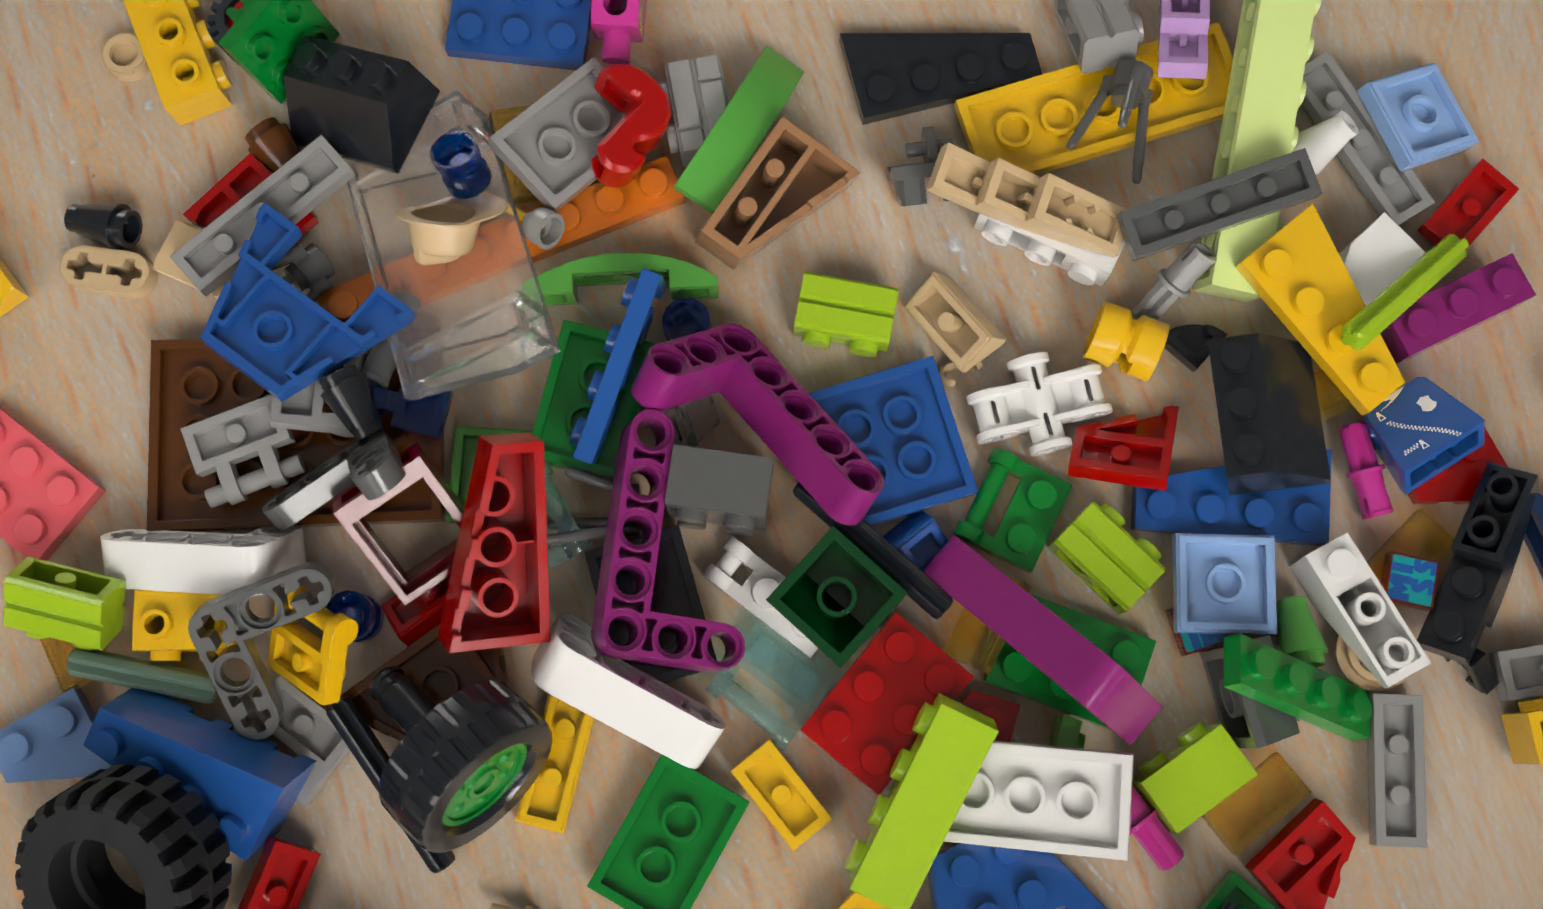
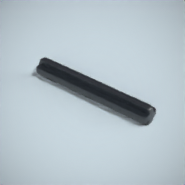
(888, 558)
(373, 759)

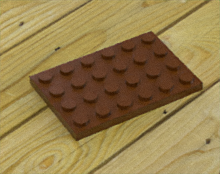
(197, 383)

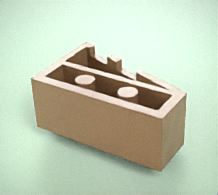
(774, 193)

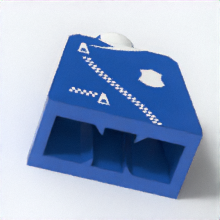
(1422, 432)

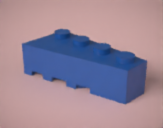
(239, 778)

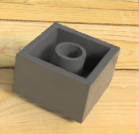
(719, 489)

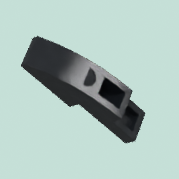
(1481, 563)

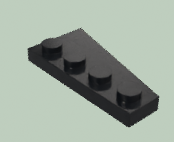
(929, 70)

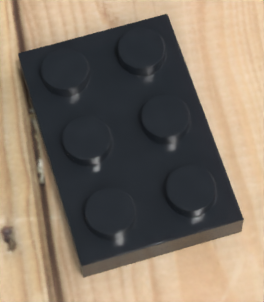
(672, 594)

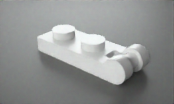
(755, 590)

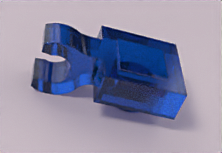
(420, 416)

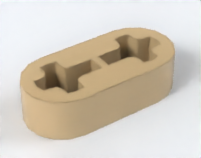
(107, 281)

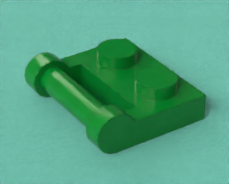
(1027, 517)

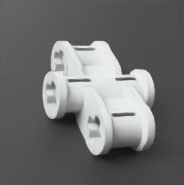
(1039, 404)

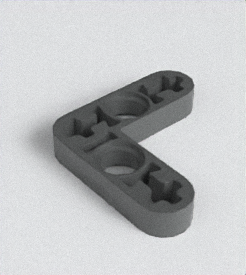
(370, 464)
(241, 628)

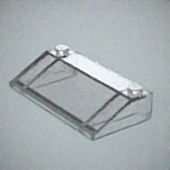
(472, 314)

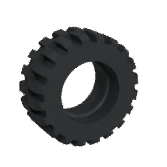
(144, 819)

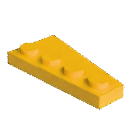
(1314, 298)

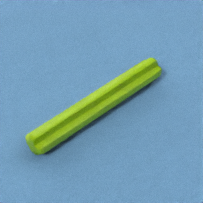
(1404, 292)

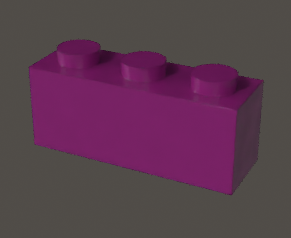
(1458, 308)

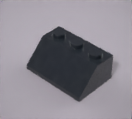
(357, 101)
(1268, 414)

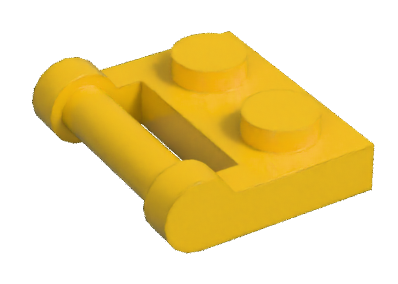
(309, 661)

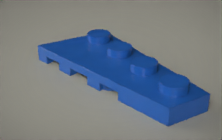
(621, 342)
(1202, 505)

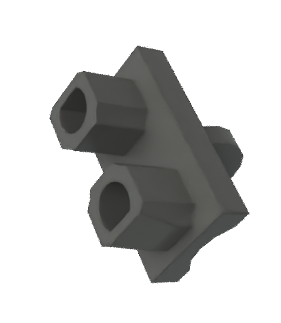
(910, 178)

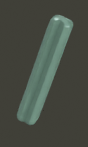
(142, 675)

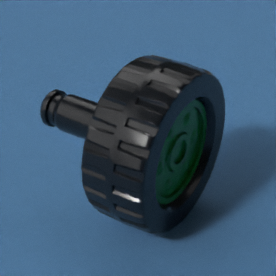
(459, 758)

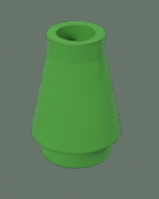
(1299, 632)

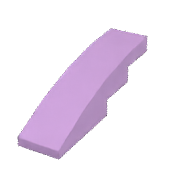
(1183, 38)

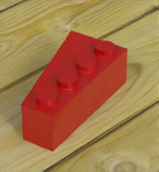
(501, 552)

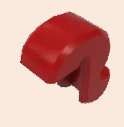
(639, 131)

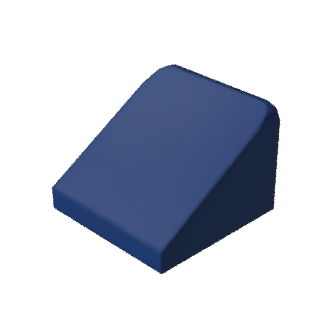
(917, 538)

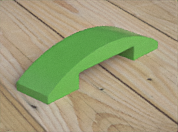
(739, 130)
(685, 279)

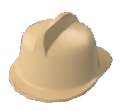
(448, 226)

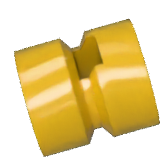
(1126, 341)

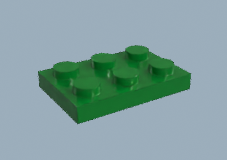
(567, 400)
(1019, 676)
(668, 840)

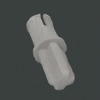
(1176, 280)

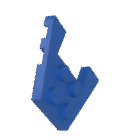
(281, 333)
(1004, 879)

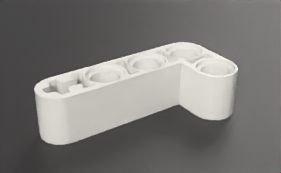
(200, 559)
(623, 695)

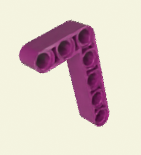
(772, 404)
(641, 563)
(1044, 640)

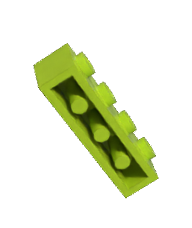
(921, 803)

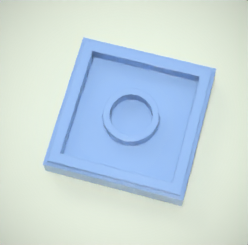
(1417, 116)
(1224, 584)

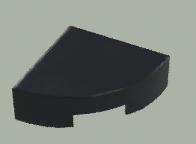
(1190, 343)
(1481, 672)

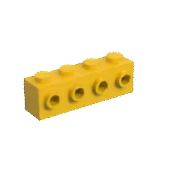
(180, 57)

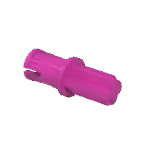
(1365, 470)
(1153, 834)

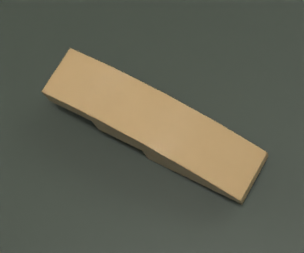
(1027, 201)

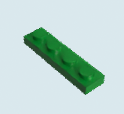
(1296, 688)

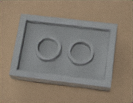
(558, 137)

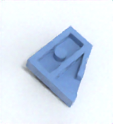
(50, 742)

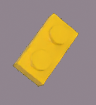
(781, 795)

